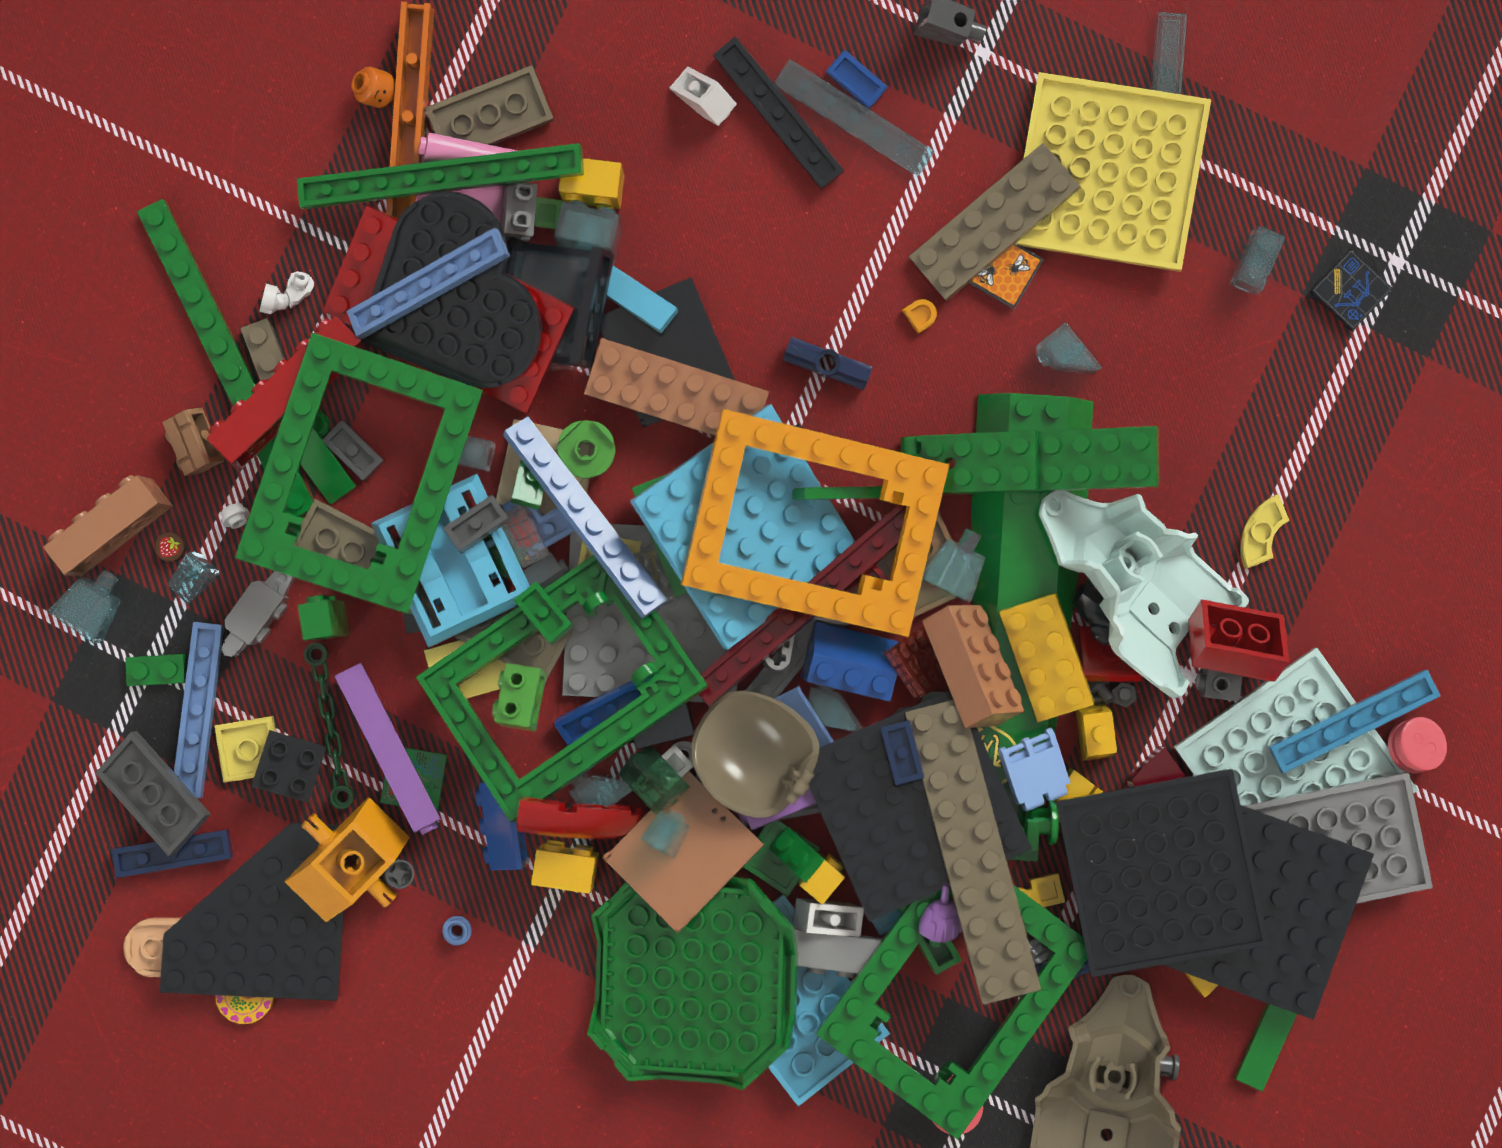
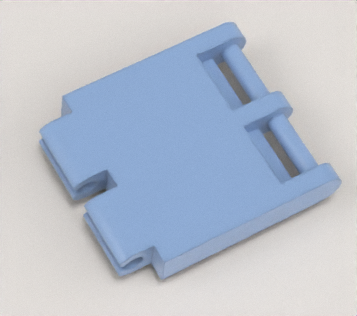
(1035, 770)

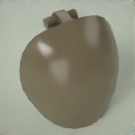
(754, 753)

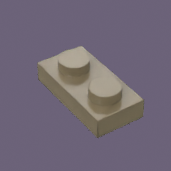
(263, 347)

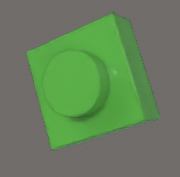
(547, 212)

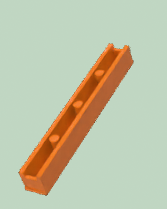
(410, 92)

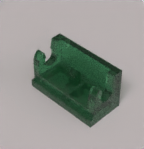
(653, 779)

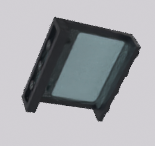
(573, 277)

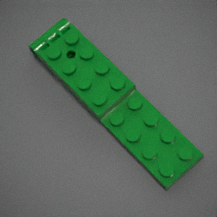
(1043, 459)

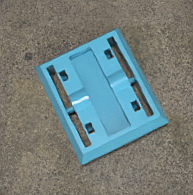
(458, 578)

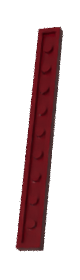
(785, 623)

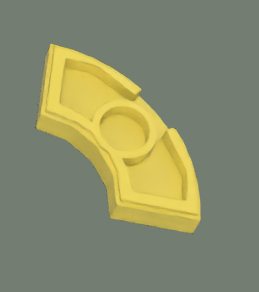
(1260, 530)

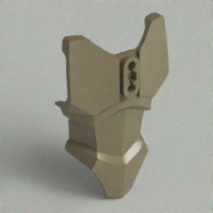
(1111, 1078)

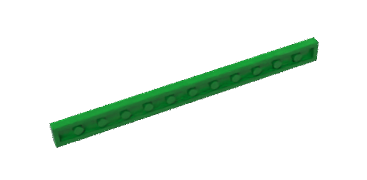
(210, 325)

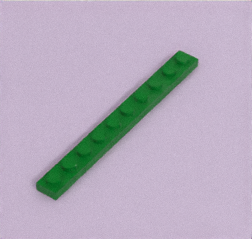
(440, 176)

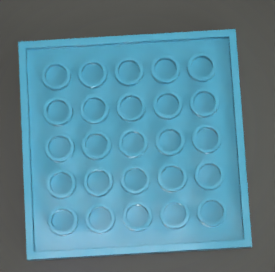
(762, 534)

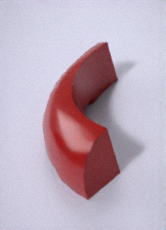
(580, 820)

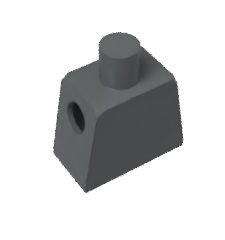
(948, 23)

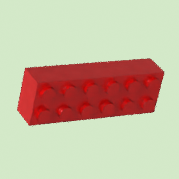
(260, 416)

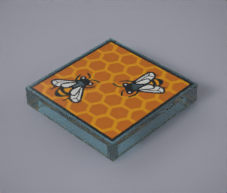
(1008, 275)

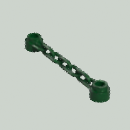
(334, 795)

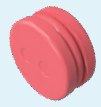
(1417, 745)

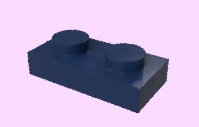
(902, 753)

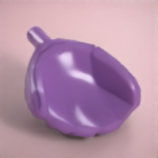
(940, 919)

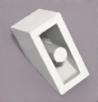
(703, 95)

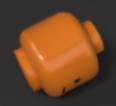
(373, 87)

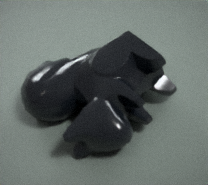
(1087, 602)

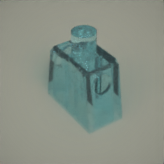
(956, 566)
(88, 606)

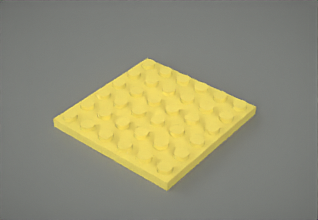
(1135, 168)

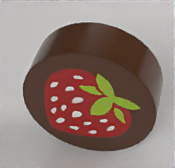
(170, 546)

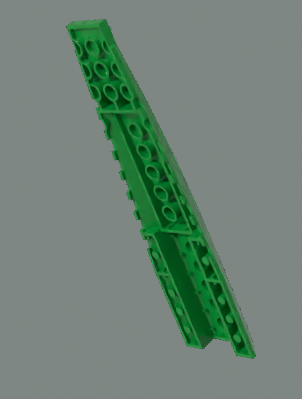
(1016, 545)

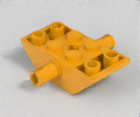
(331, 885)

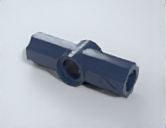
(808, 357)

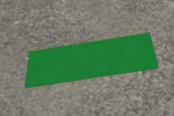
(325, 469)

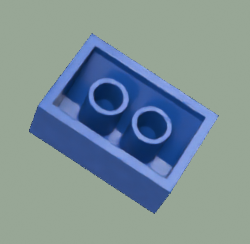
(849, 661)
(505, 845)

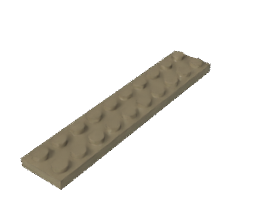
(355, 543)
(973, 854)

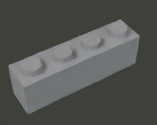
(834, 952)

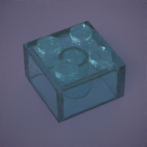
(588, 227)

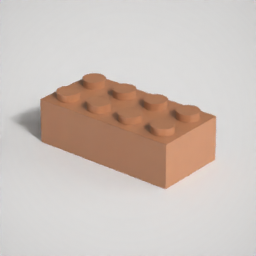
(107, 525)
(973, 666)

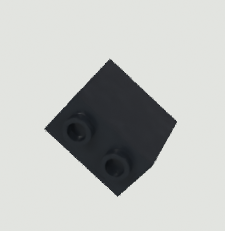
(674, 726)

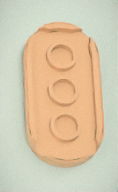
(145, 945)

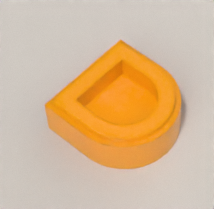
(920, 314)

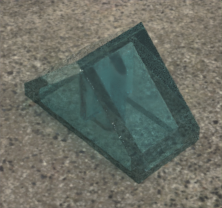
(192, 576)

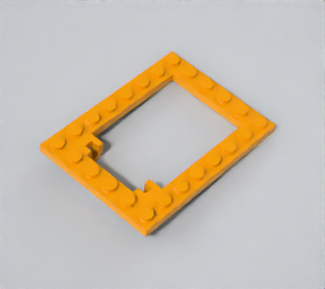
(878, 602)

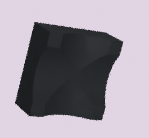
(288, 766)

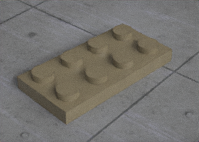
(493, 110)

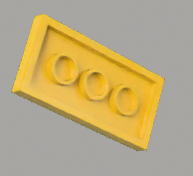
(1047, 657)

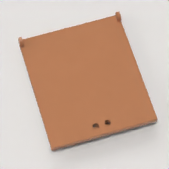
(706, 861)

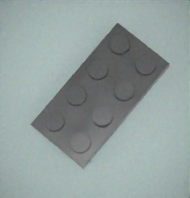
(152, 793)

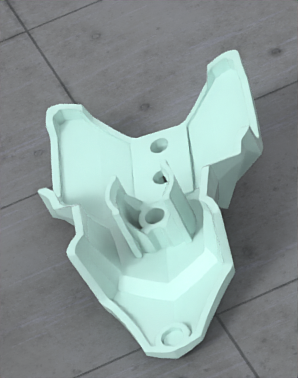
(1136, 567)

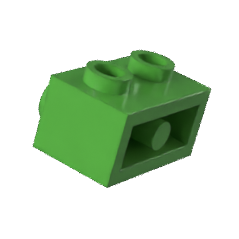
(519, 697)

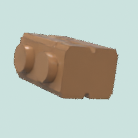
(188, 436)

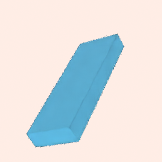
(640, 301)

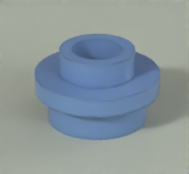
(448, 933)

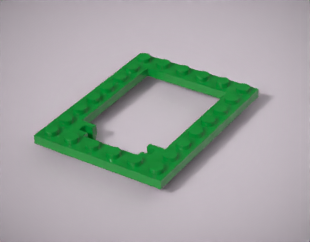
(394, 571)
(590, 585)
(951, 1105)

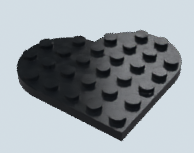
(476, 331)

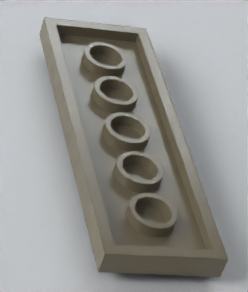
(994, 222)

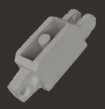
(255, 612)

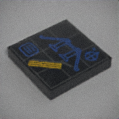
(1351, 290)

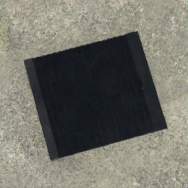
(685, 340)

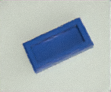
(856, 79)

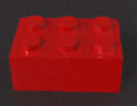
(1238, 640)

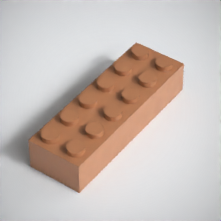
(668, 388)

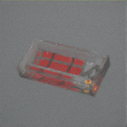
(524, 536)

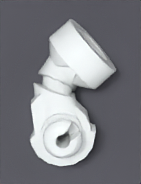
(298, 287)

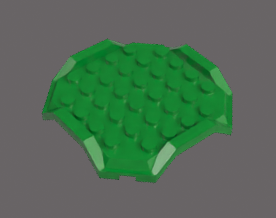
(699, 1000)

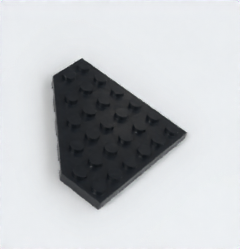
(257, 933)

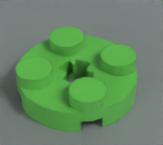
(586, 432)

